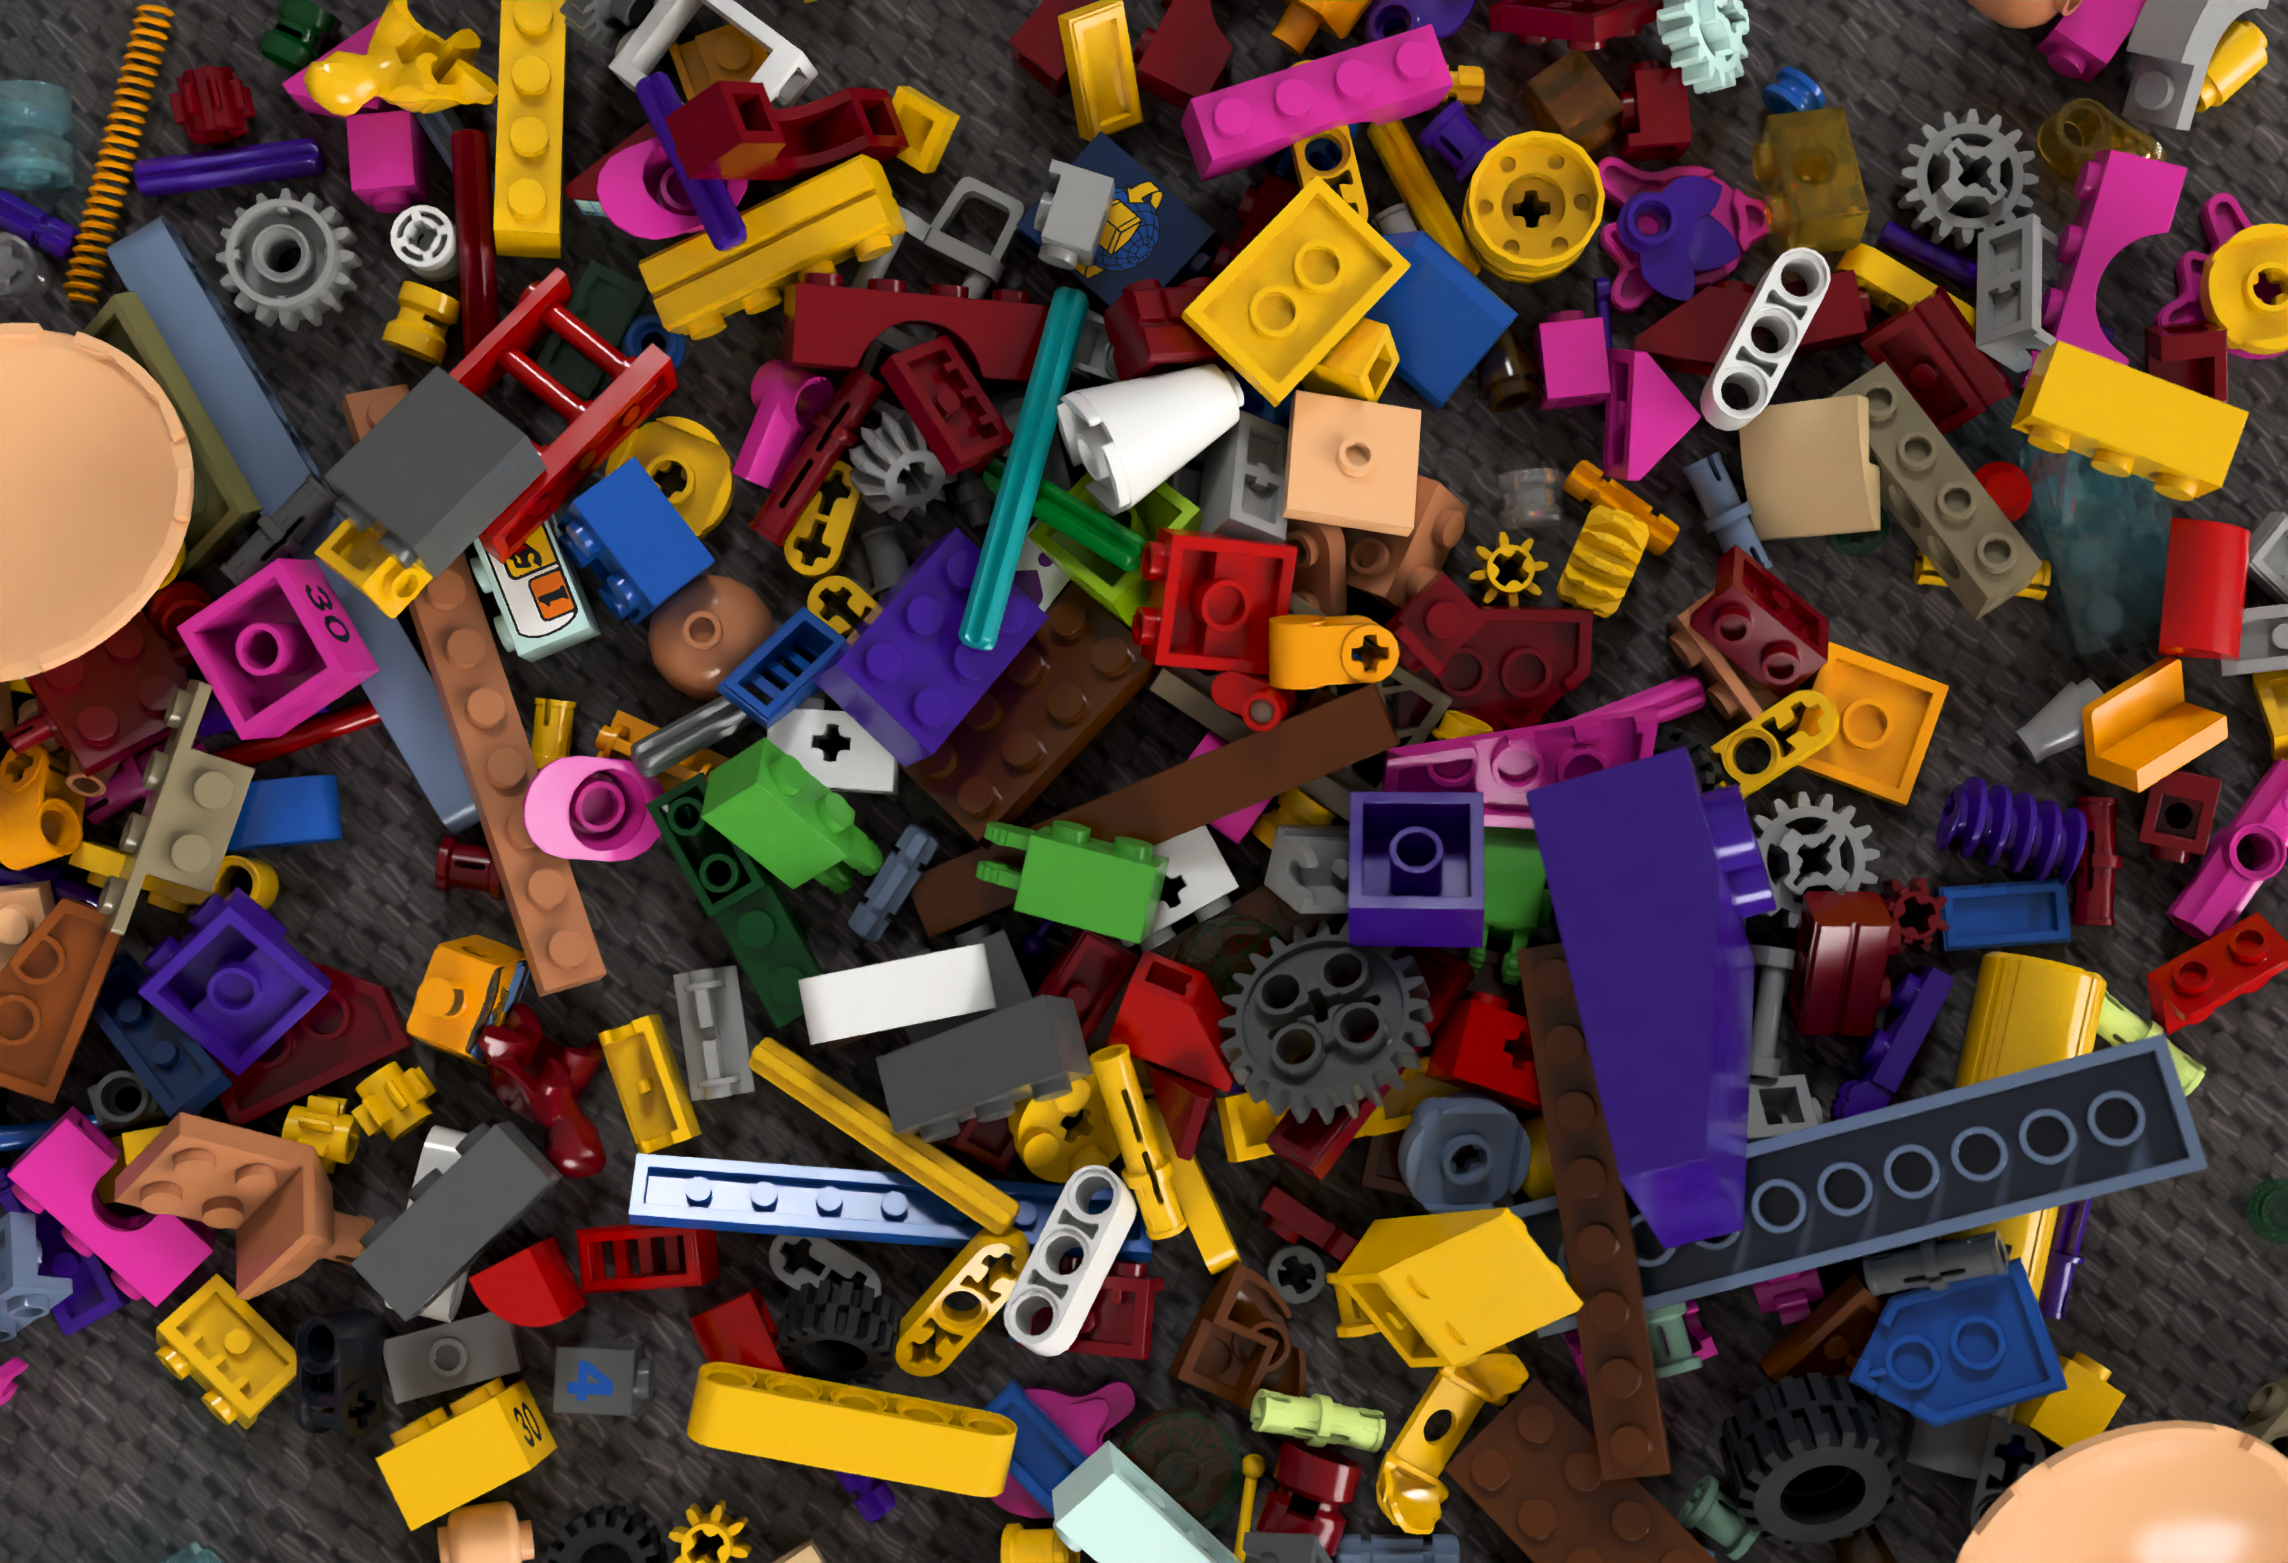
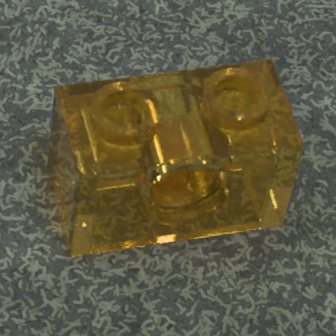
(1818, 151)

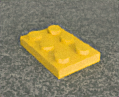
(1295, 291)

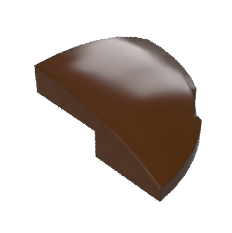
(1241, 1342)

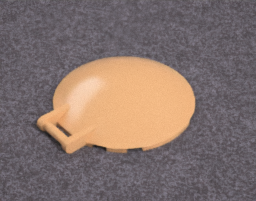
(87, 494)
(2144, 1498)

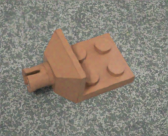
(248, 1183)

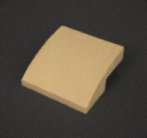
(1811, 469)

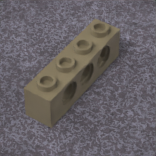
(1941, 499)

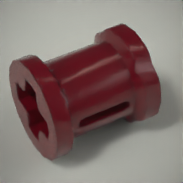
(451, 872)

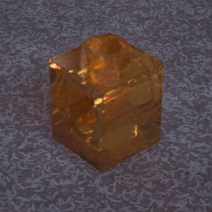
(1573, 102)

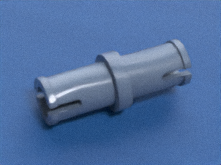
(1723, 508)

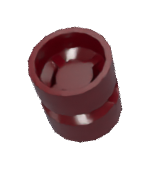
(1316, 1476)

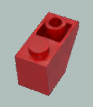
(1173, 1021)

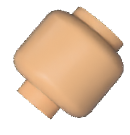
(485, 1535)

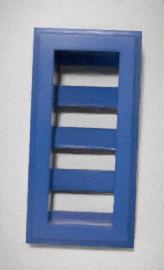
(801, 631)

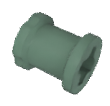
(1681, 1354)
(1717, 1517)

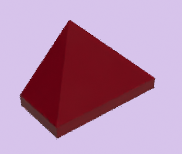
(1184, 1106)

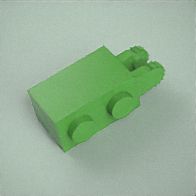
(788, 819)
(1080, 878)
(1513, 896)

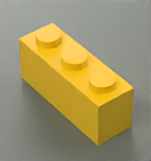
(2128, 422)

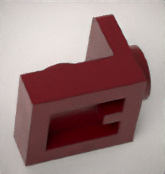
(1435, 625)

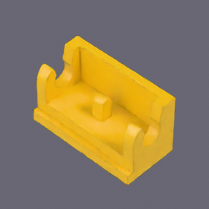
(649, 1084)

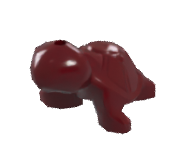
(543, 1085)

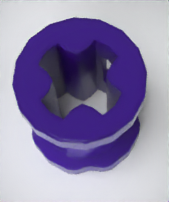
(1457, 141)

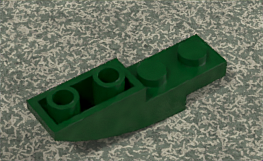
(741, 900)

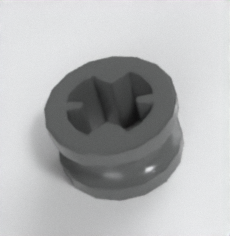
(1305, 1256)

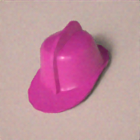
(646, 195)
(591, 809)

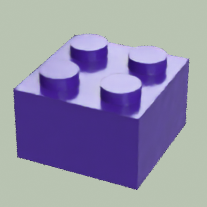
(1416, 869)

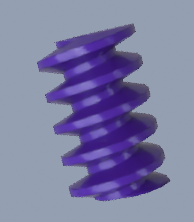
(2013, 827)

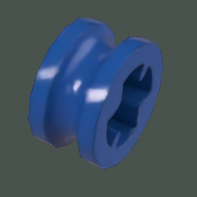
(1792, 93)

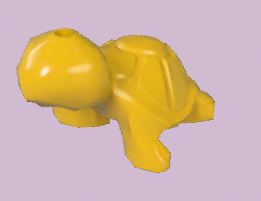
(403, 68)

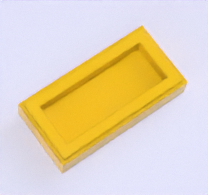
(1100, 68)

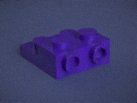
(232, 980)

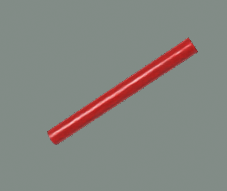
(303, 735)

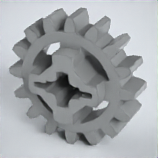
(1948, 159)
(1827, 838)

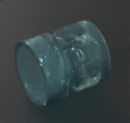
(32, 133)

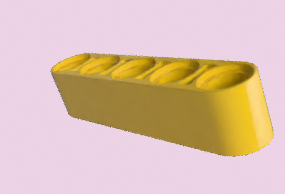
(851, 1429)

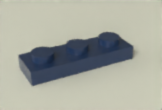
(162, 1055)

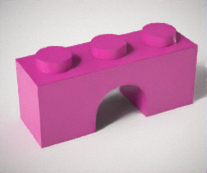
(145, 1251)

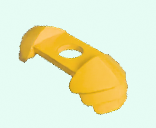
(1410, 1470)

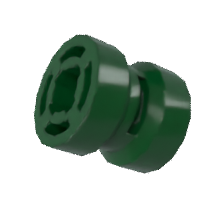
(299, 34)

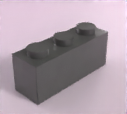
(985, 1068)
(454, 1217)

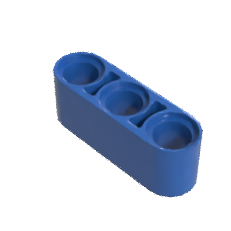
(288, 813)

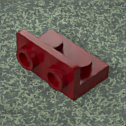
(947, 405)
(1762, 624)
(1119, 1317)

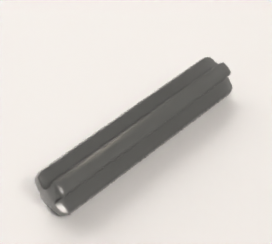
(695, 731)

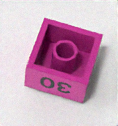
(278, 648)

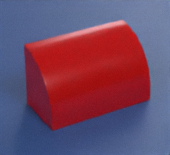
(2204, 590)
(531, 1286)
(740, 1333)

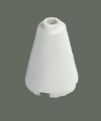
(1145, 429)

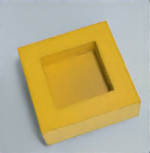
(926, 128)

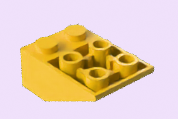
(1454, 1284)

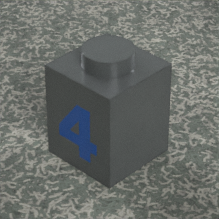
(602, 1377)

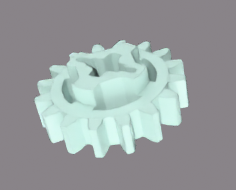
(1705, 40)

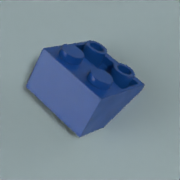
(632, 542)

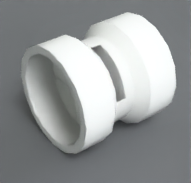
(435, 255)

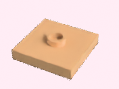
(1351, 463)

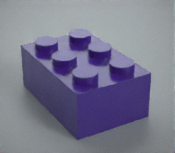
(904, 663)

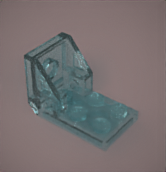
(2103, 548)

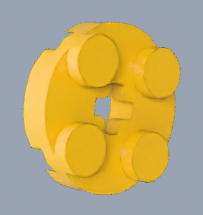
(2229, 294)
(704, 465)
(1057, 1152)

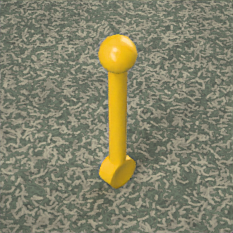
(1253, 1468)

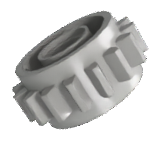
(261, 239)

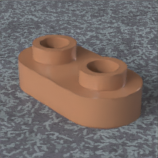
(1319, 565)

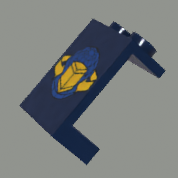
(1145, 233)

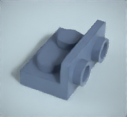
(23, 1292)

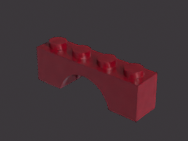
(1184, 54)
(739, 136)
(835, 324)

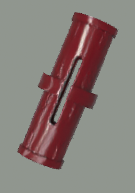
(2097, 864)

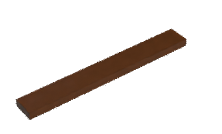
(1180, 797)

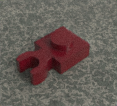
(1292, 1218)

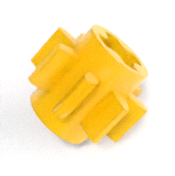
(1524, 573)
(393, 1101)
(325, 1128)
(710, 1525)

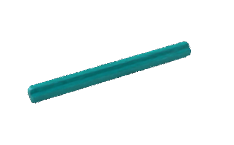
(1023, 469)

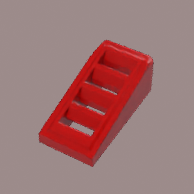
(699, 1249)

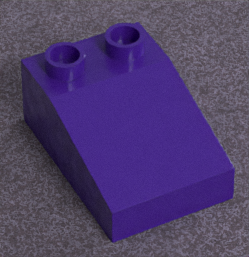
(1663, 975)

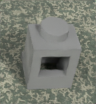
(1074, 215)
(1782, 1104)

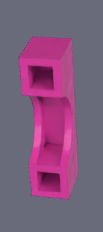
(1362, 84)
(2120, 203)

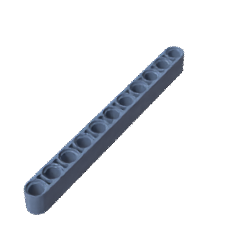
(276, 464)

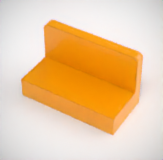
(2147, 728)

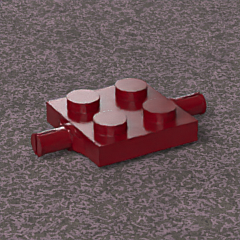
(107, 698)

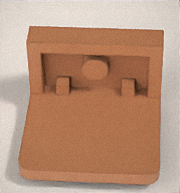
(1400, 566)

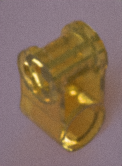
(2099, 132)

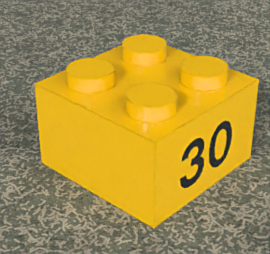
(456, 1458)

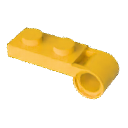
(107, 860)

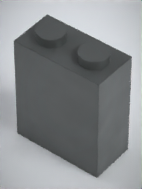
(433, 473)

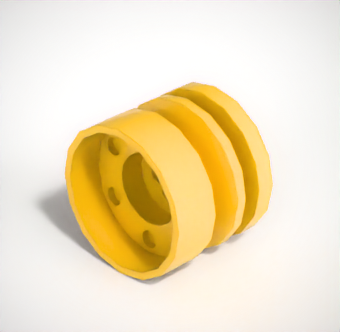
(1557, 181)

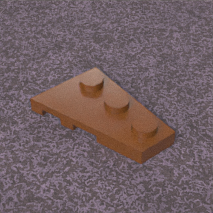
(50, 997)

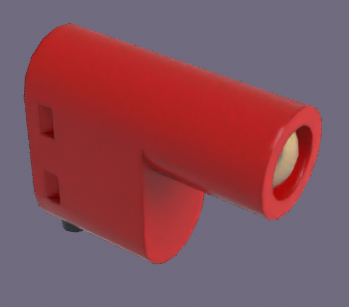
(1253, 699)

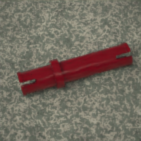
(858, 394)

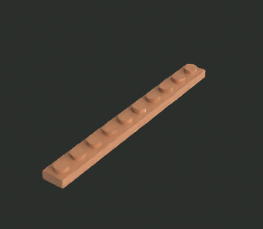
(493, 755)

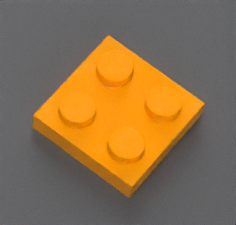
(1882, 724)

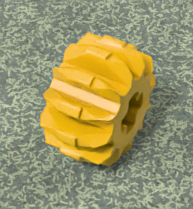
(1603, 561)

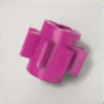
(1790, 1295)

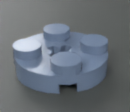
(1448, 1124)

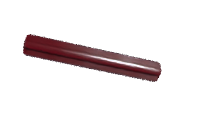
(474, 235)

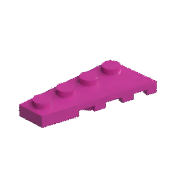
(1520, 760)

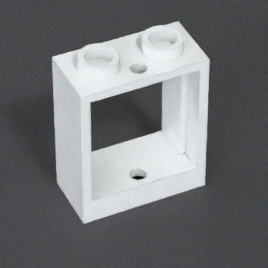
(783, 73)

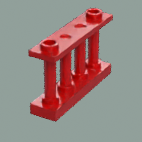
(593, 426)

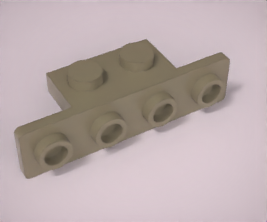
(185, 816)

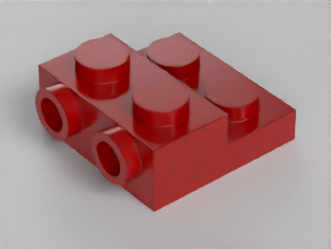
(1212, 600)

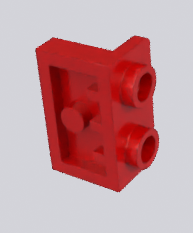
(2215, 973)

